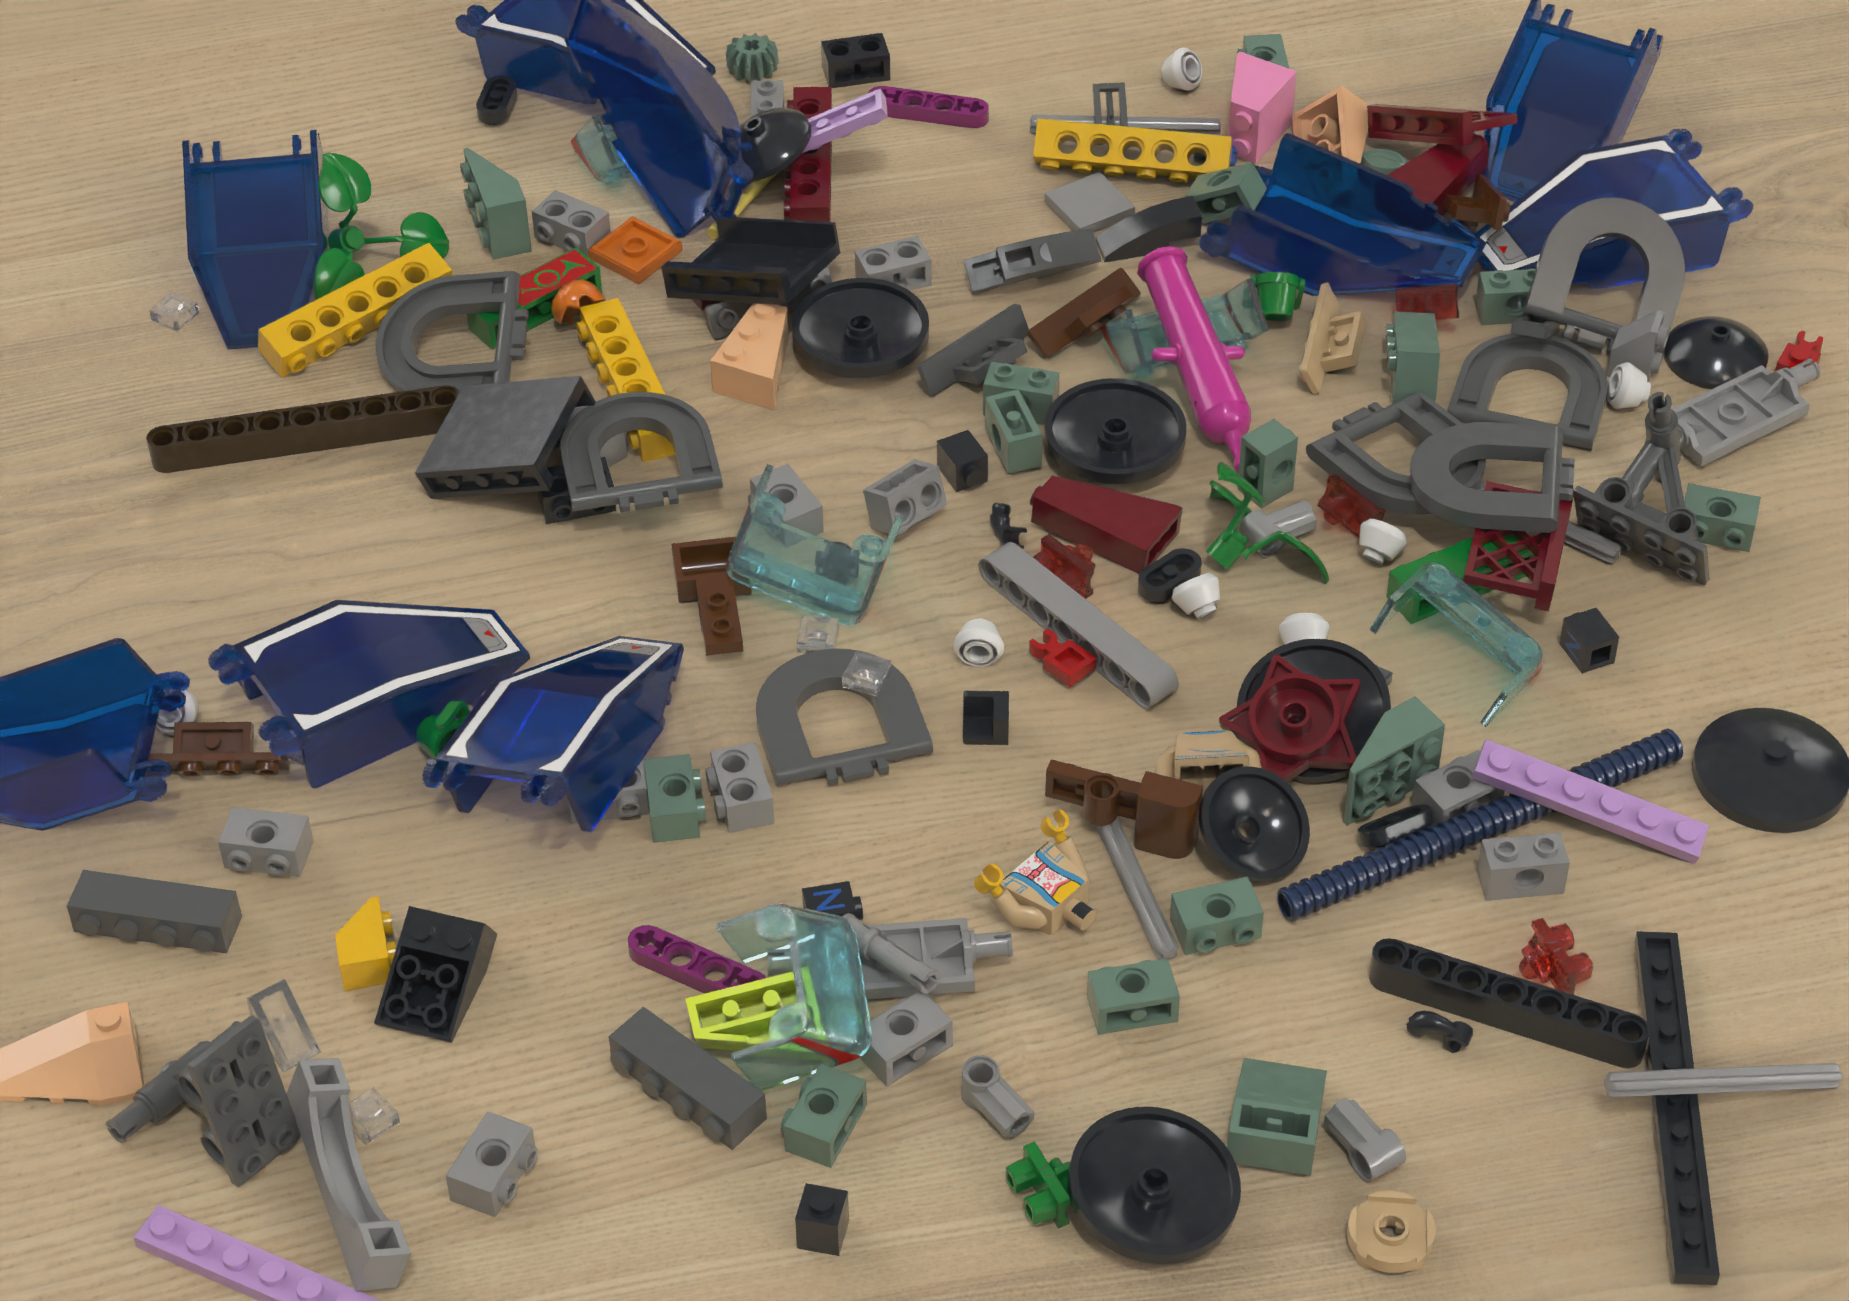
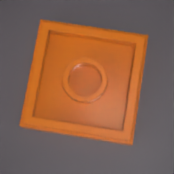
(635, 250)

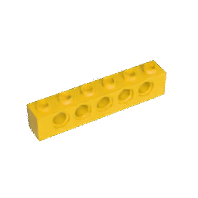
(1052, 133)
(350, 310)
(621, 366)

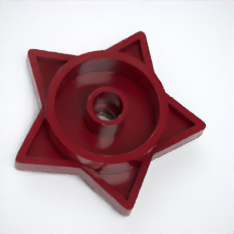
(1296, 697)

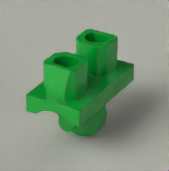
(1048, 1182)

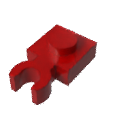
(1800, 352)
(1064, 661)

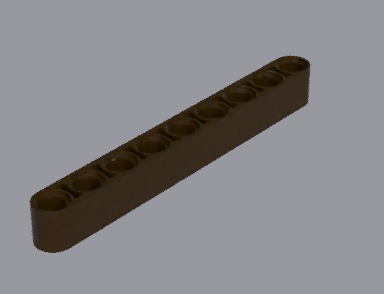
(299, 429)

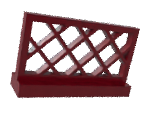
(1432, 123)
(1545, 563)

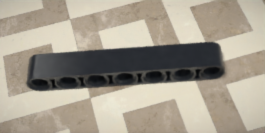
(1509, 1003)

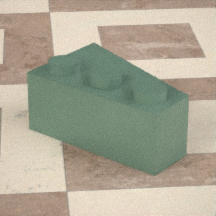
(1412, 354)

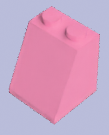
(1260, 105)

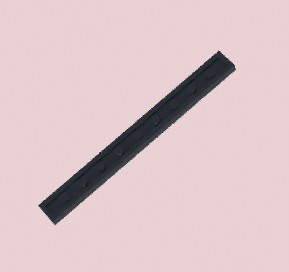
(1678, 1115)

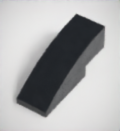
(1151, 229)

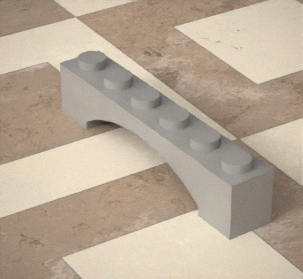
(368, 1240)

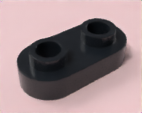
(496, 99)
(1168, 572)
(1395, 826)

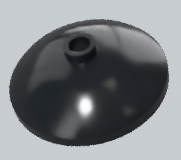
(773, 140)
(1713, 351)
(1267, 812)

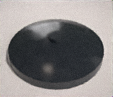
(860, 327)
(1115, 431)
(1330, 661)
(1771, 770)
(1153, 1185)

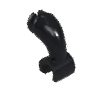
(1001, 524)
(1455, 1033)

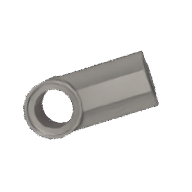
(1293, 519)
(994, 1096)
(1369, 1148)

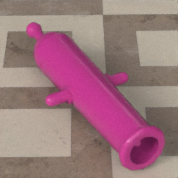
(1196, 350)

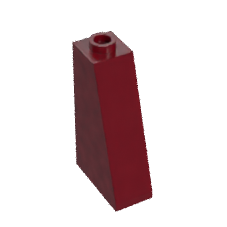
(1444, 171)
(1111, 522)

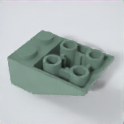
(496, 206)
(1396, 754)
(1276, 1116)

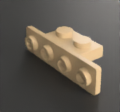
(1332, 340)

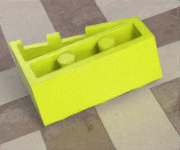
(739, 1014)

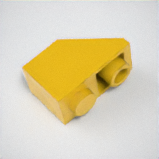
(363, 947)

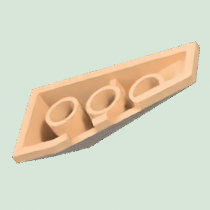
(1334, 123)
(78, 1058)

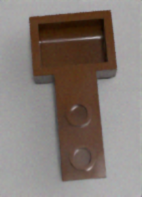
(703, 577)
(1160, 805)

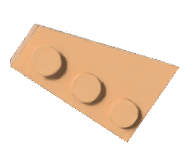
(753, 356)

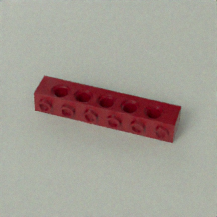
(812, 170)

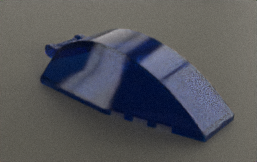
(665, 111)

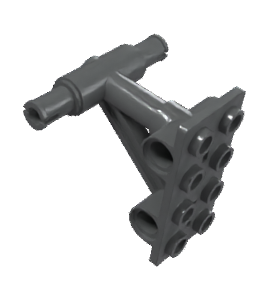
(1620, 515)
(237, 1091)

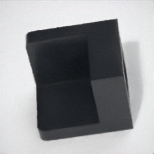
(985, 717)

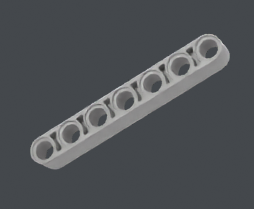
(1070, 616)

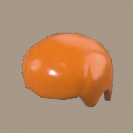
(571, 297)

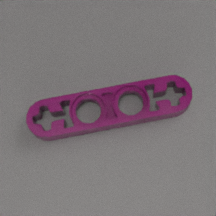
(962, 110)
(692, 973)

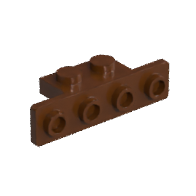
(1485, 206)
(1084, 313)
(220, 748)

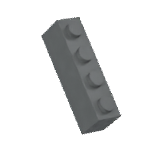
(154, 911)
(687, 1078)

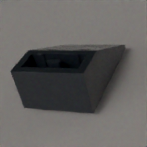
(435, 973)

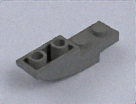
(1031, 259)

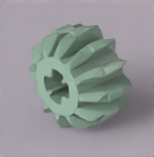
(752, 57)

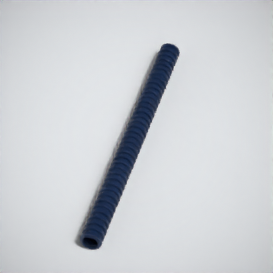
(1465, 830)

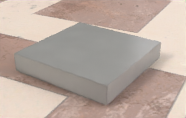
(1089, 203)

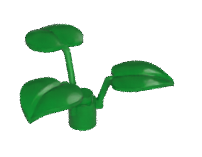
(341, 187)
(1231, 542)

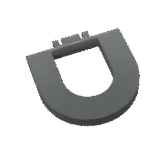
(1561, 252)
(446, 297)
(1512, 352)
(637, 411)
(1381, 486)
(1496, 510)
(821, 672)

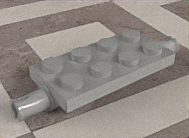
(1742, 410)
(937, 943)

